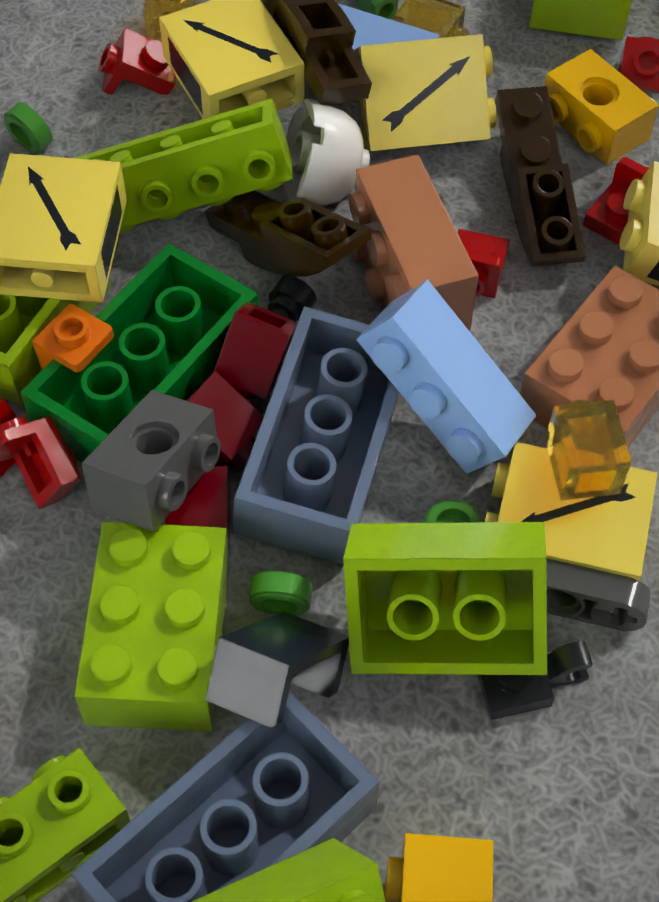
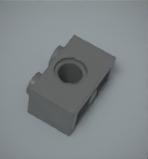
(152, 460)

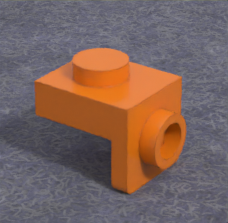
(72, 339)

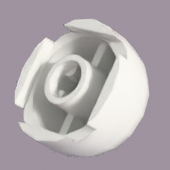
(324, 154)

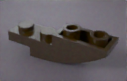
(324, 43)
(537, 179)
(287, 237)

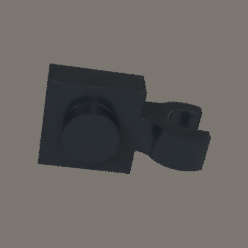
(525, 693)

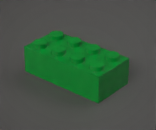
(164, 340)

